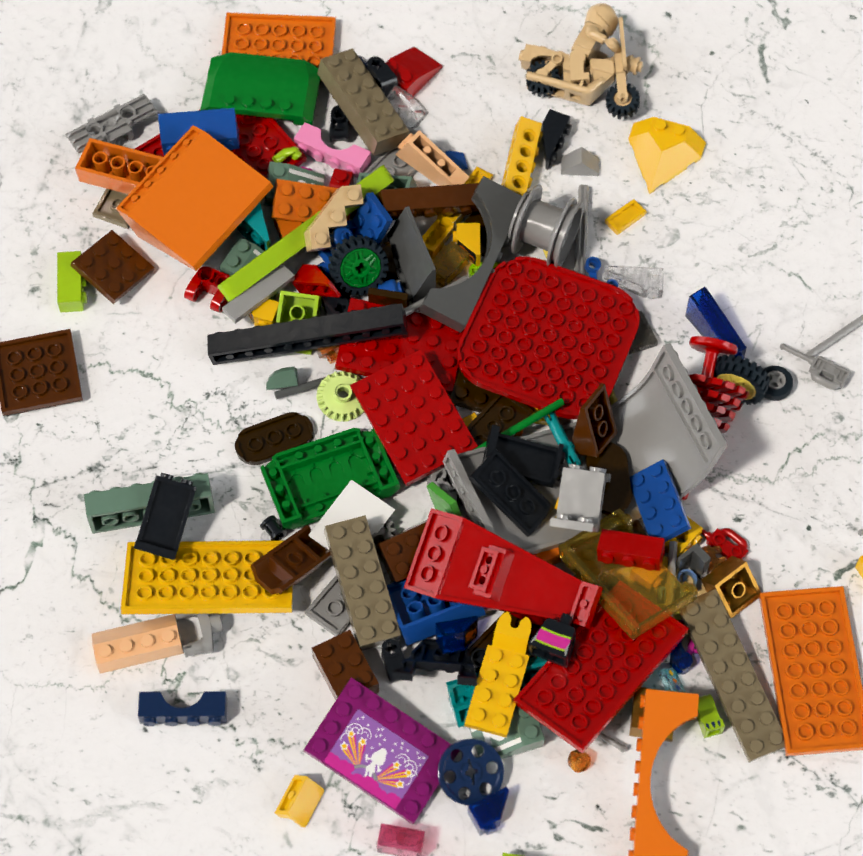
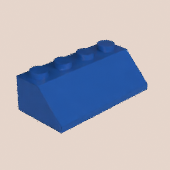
(218, 123)

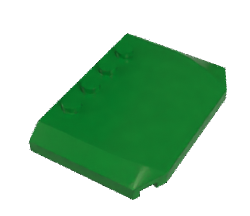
(262, 86)
(313, 475)

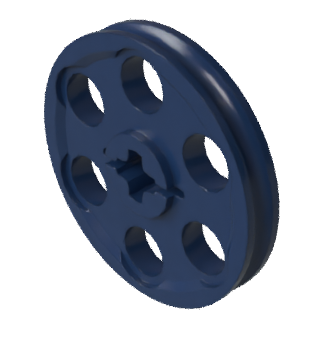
(479, 763)

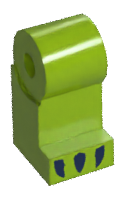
(708, 717)

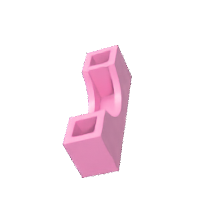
(351, 159)

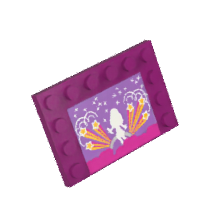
(379, 750)

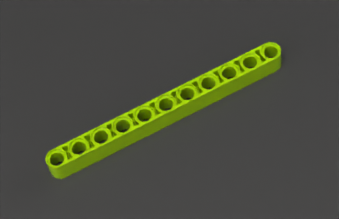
(291, 243)

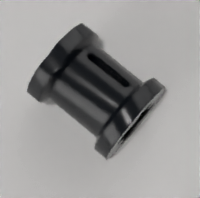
(273, 528)

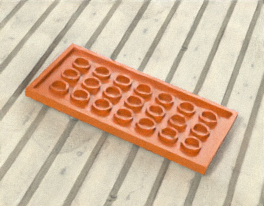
(814, 670)

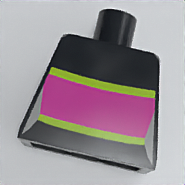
(554, 640)

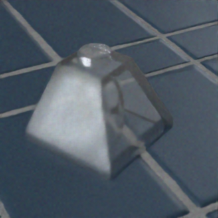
(407, 107)

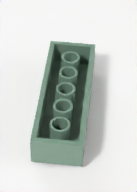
(127, 505)

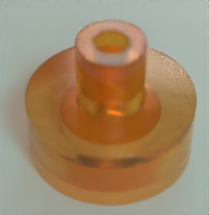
(578, 761)

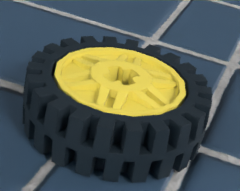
(743, 374)

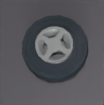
(784, 381)

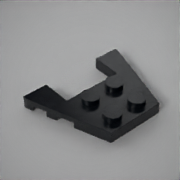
(430, 658)

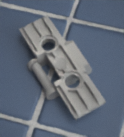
(112, 123)

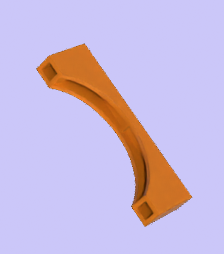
(661, 716)

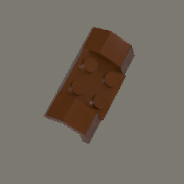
(289, 562)

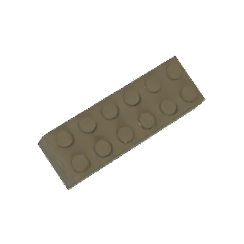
(362, 101)
(362, 582)

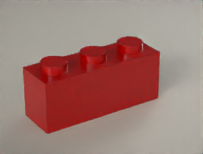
(631, 549)

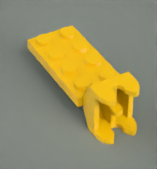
(500, 678)

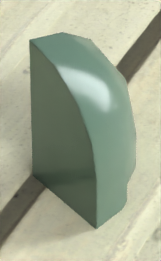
(283, 378)

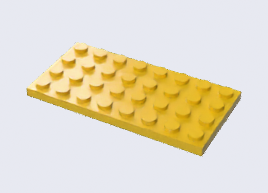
(200, 580)

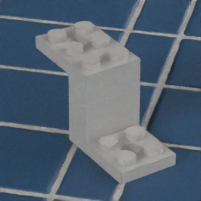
(581, 498)

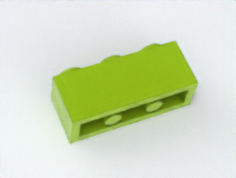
(69, 284)

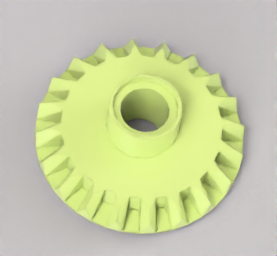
(334, 406)

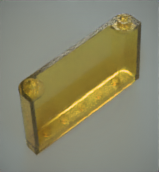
(629, 594)

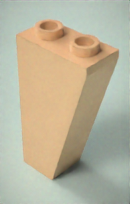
(430, 160)

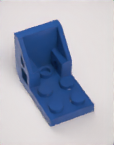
(369, 221)

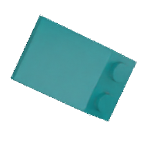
(255, 229)

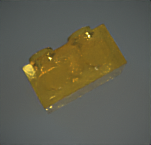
(450, 263)

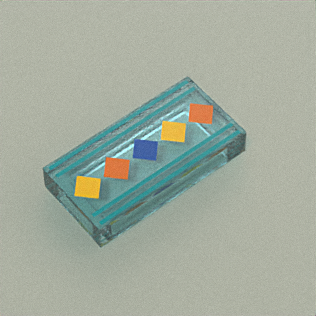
(671, 680)

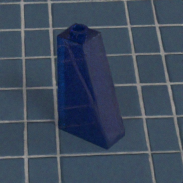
(710, 320)

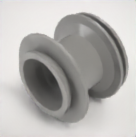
(545, 226)

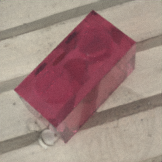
(400, 841)

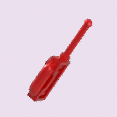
(718, 538)

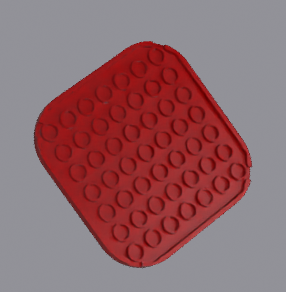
(547, 335)

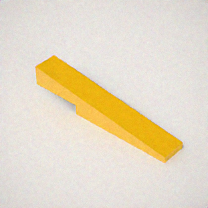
(444, 226)

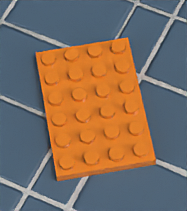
(280, 36)

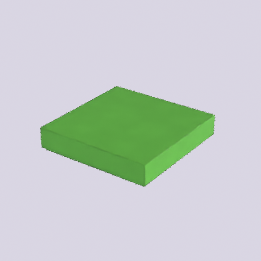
(442, 500)

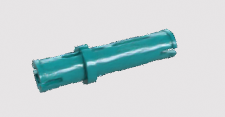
(561, 437)

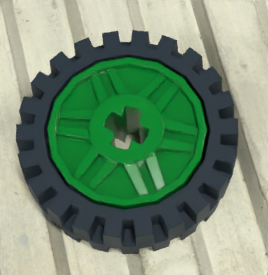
(349, 256)

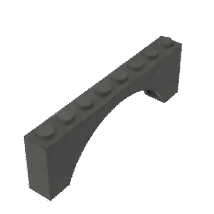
(456, 303)

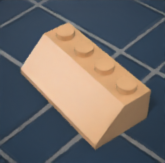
(136, 643)

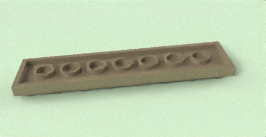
(733, 676)

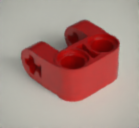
(210, 285)

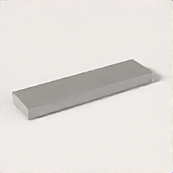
(258, 293)

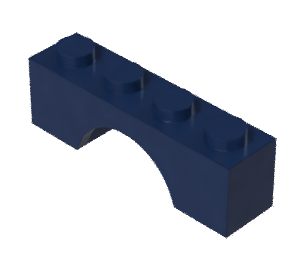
(209, 709)

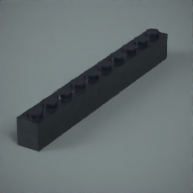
(307, 334)

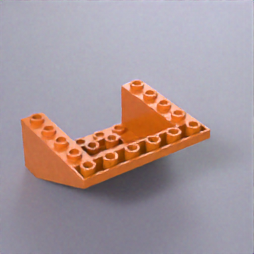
(193, 198)

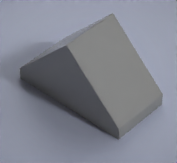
(580, 163)

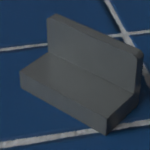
(695, 559)

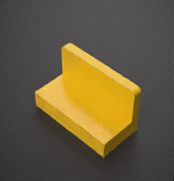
(300, 800)

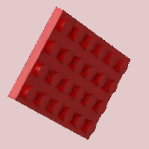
(434, 338)
(412, 416)

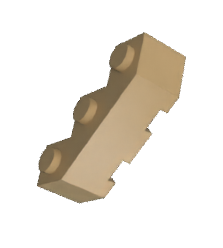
(332, 217)

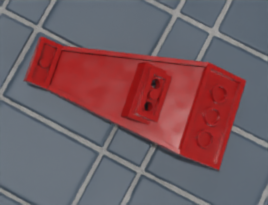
(457, 559)

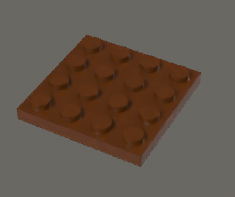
(38, 372)

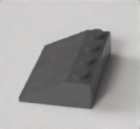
(411, 257)

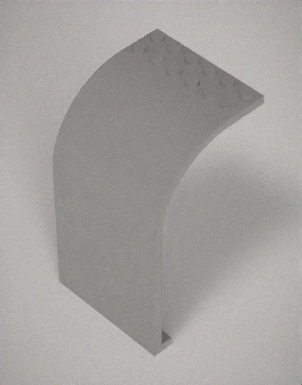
(652, 422)

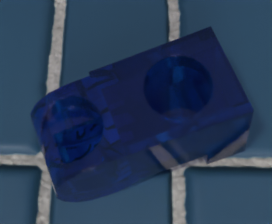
(680, 659)

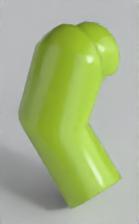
(285, 153)

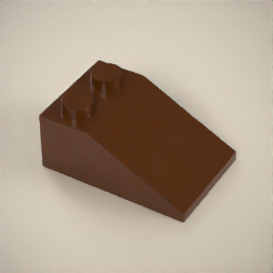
(594, 424)

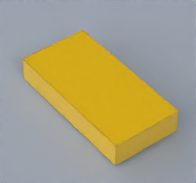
(625, 216)

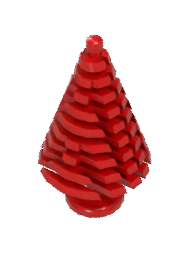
(720, 397)

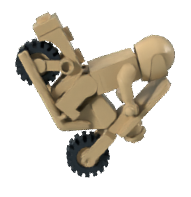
(587, 69)

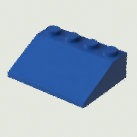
(420, 613)

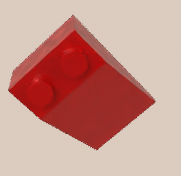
(413, 69)

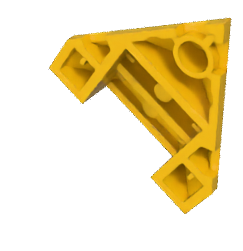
(664, 149)

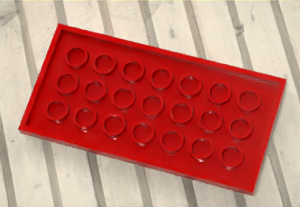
(600, 677)

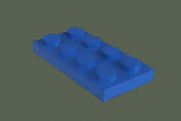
(659, 502)

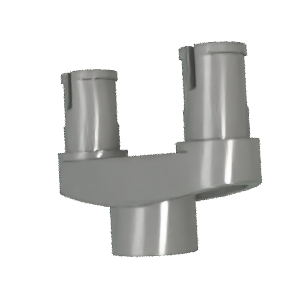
(209, 625)

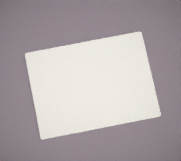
(350, 504)

